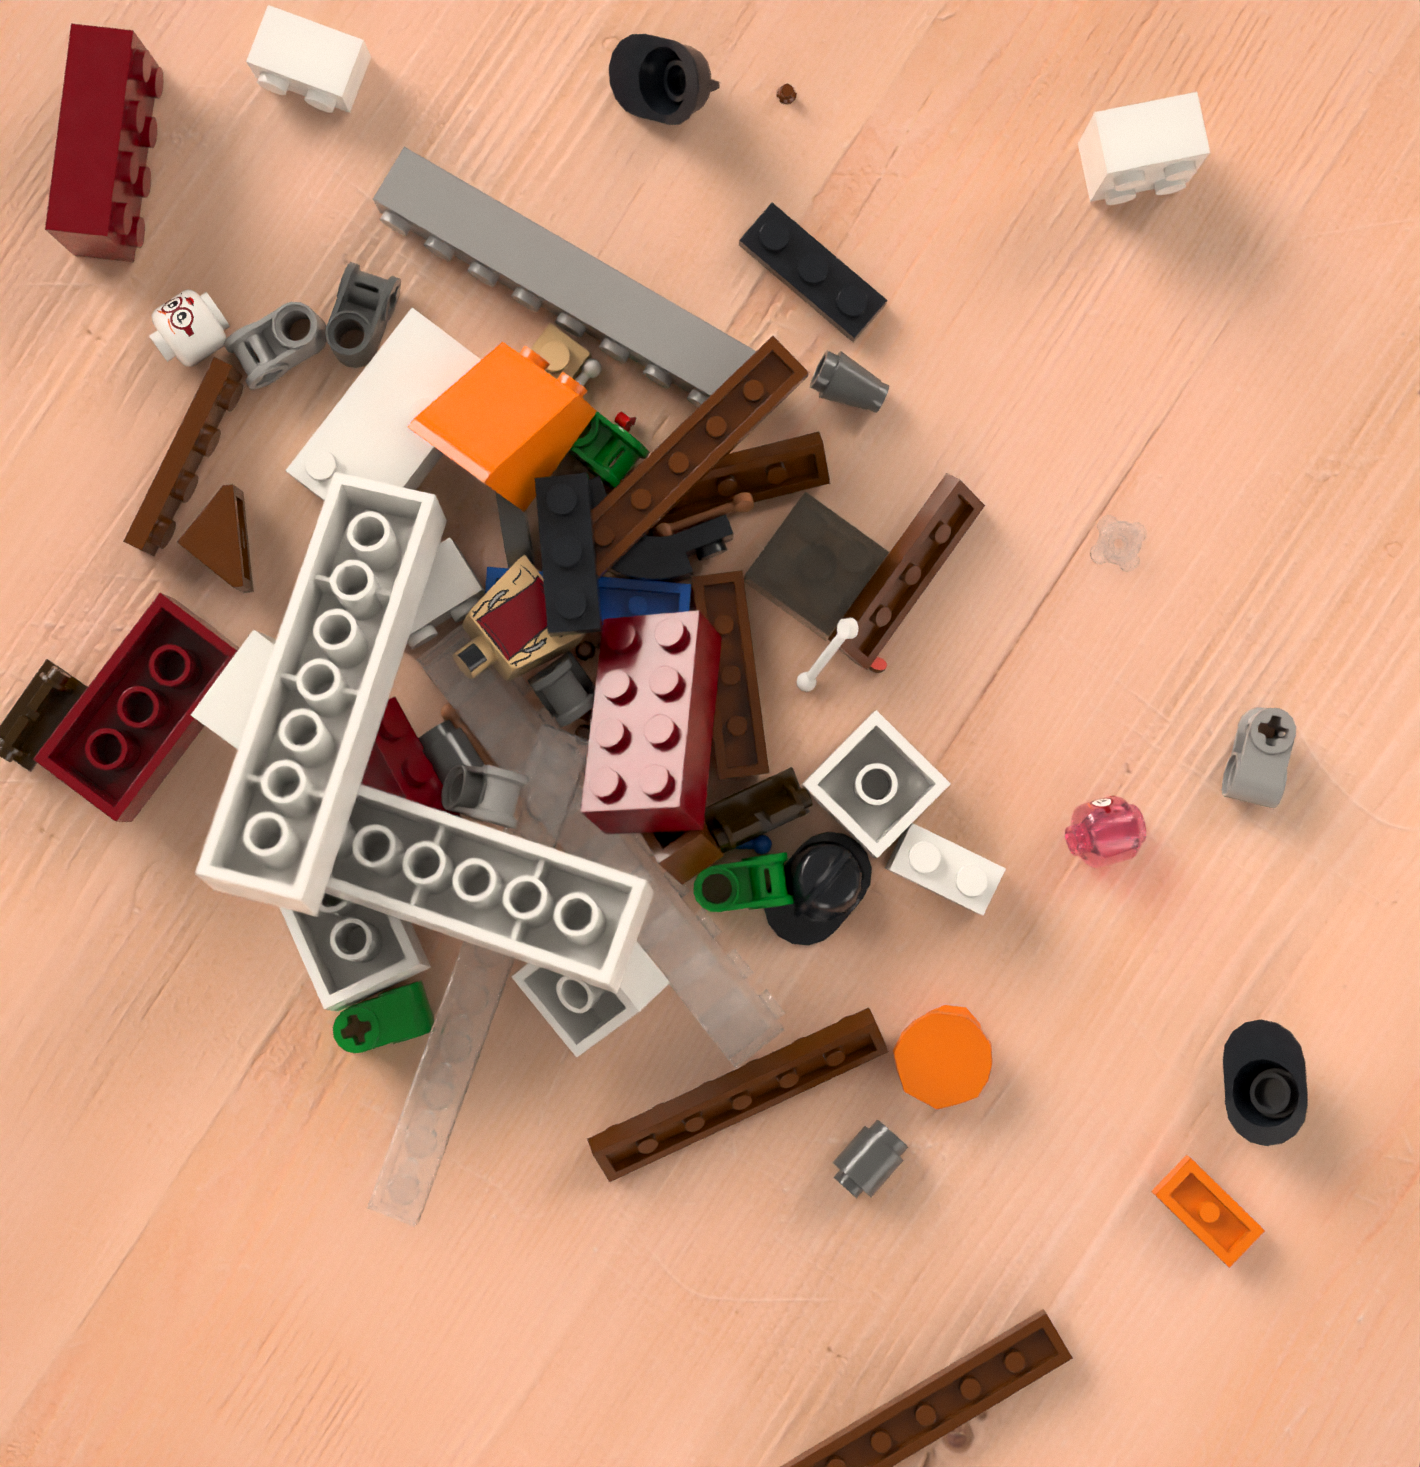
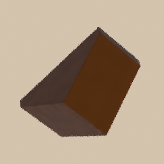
(221, 538)

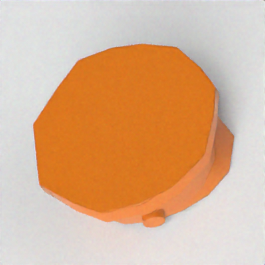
(943, 1057)

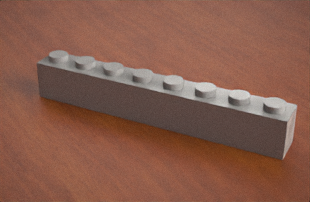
(557, 277)

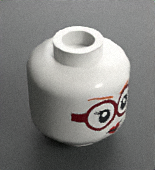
(189, 328)

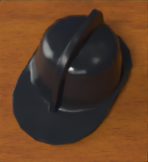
(660, 78)
(827, 883)
(1265, 1082)

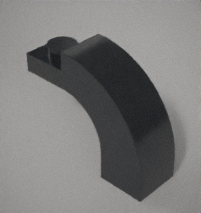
(667, 556)

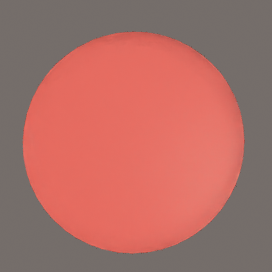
(878, 665)

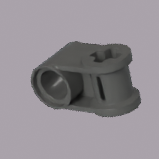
(364, 305)
(564, 689)

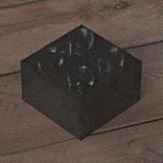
(815, 566)

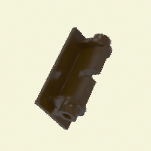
(38, 713)
(757, 810)

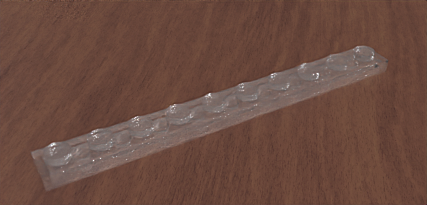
(471, 1000)

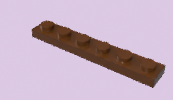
(693, 450)
(738, 1095)
(944, 1399)

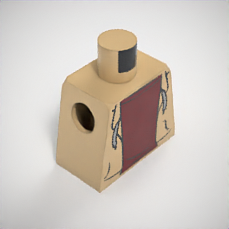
(511, 627)

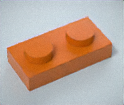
(1208, 1211)

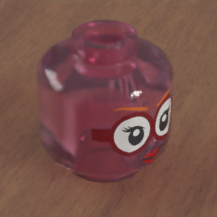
(1105, 831)

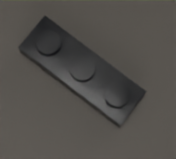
(812, 272)
(568, 554)

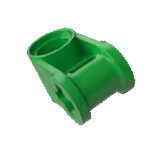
(603, 445)
(748, 884)
(393, 1018)

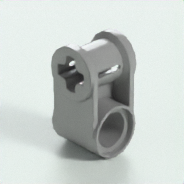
(273, 344)
(1258, 763)
(483, 793)

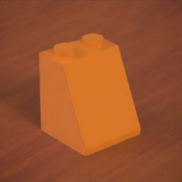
(507, 421)

